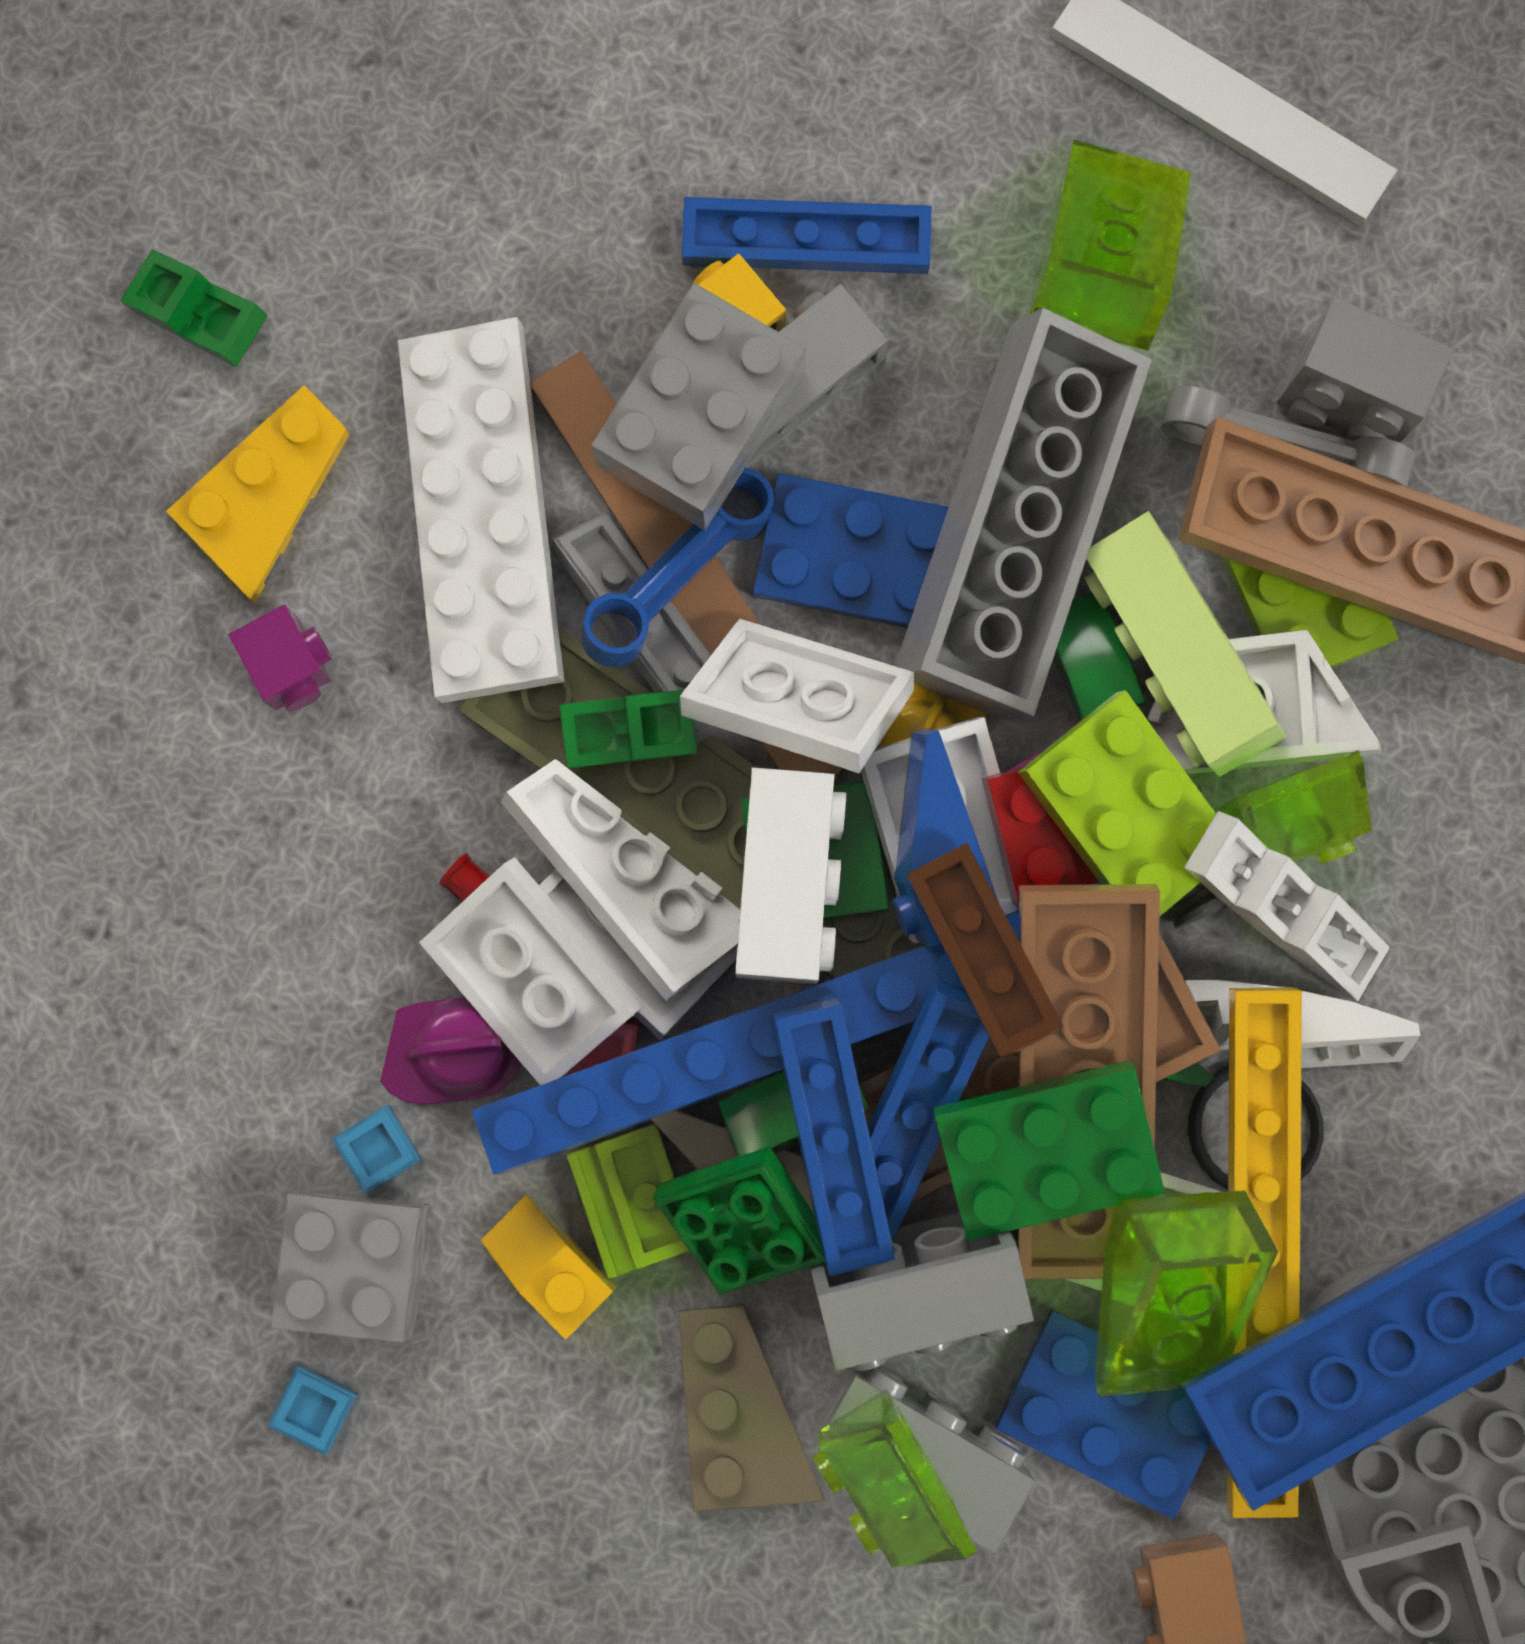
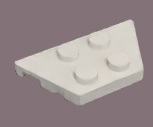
(1303, 697)

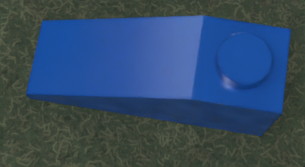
(931, 826)

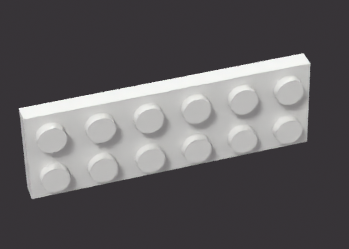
(480, 511)

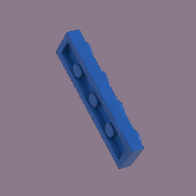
(807, 235)
(926, 1075)
(833, 1135)

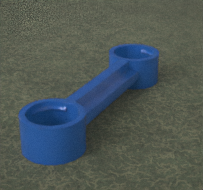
(673, 573)

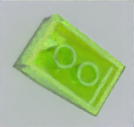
(1113, 244)
(1177, 1288)
(892, 1486)

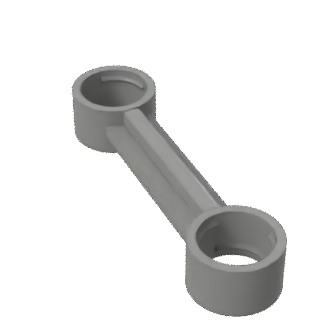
(1194, 408)

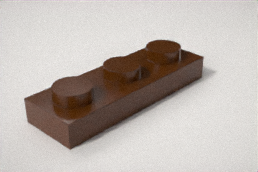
(985, 951)

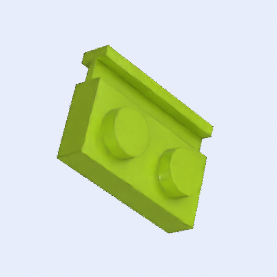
(618, 1193)

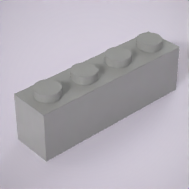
(839, 351)

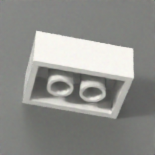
(789, 876)

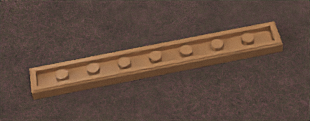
(710, 601)

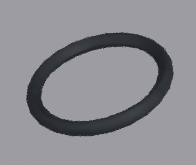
(1195, 1128)

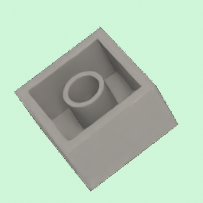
(1363, 375)
(350, 1266)

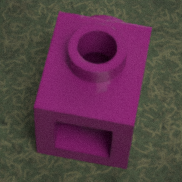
(283, 659)

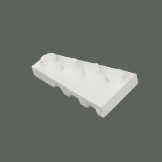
(642, 896)

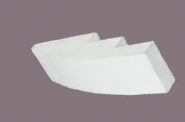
(1287, 906)
(1332, 1028)

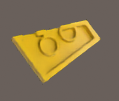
(259, 491)

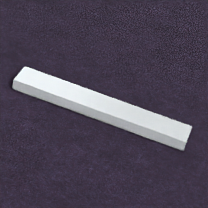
(1225, 105)

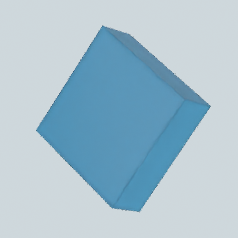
(377, 1149)
(312, 1409)

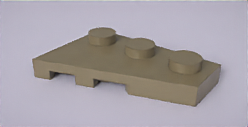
(737, 1422)

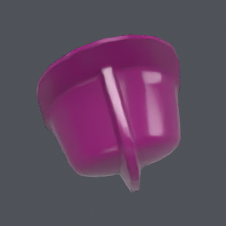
(445, 1054)

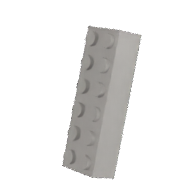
(1023, 515)

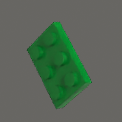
(1049, 1150)

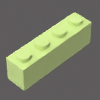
(1183, 646)

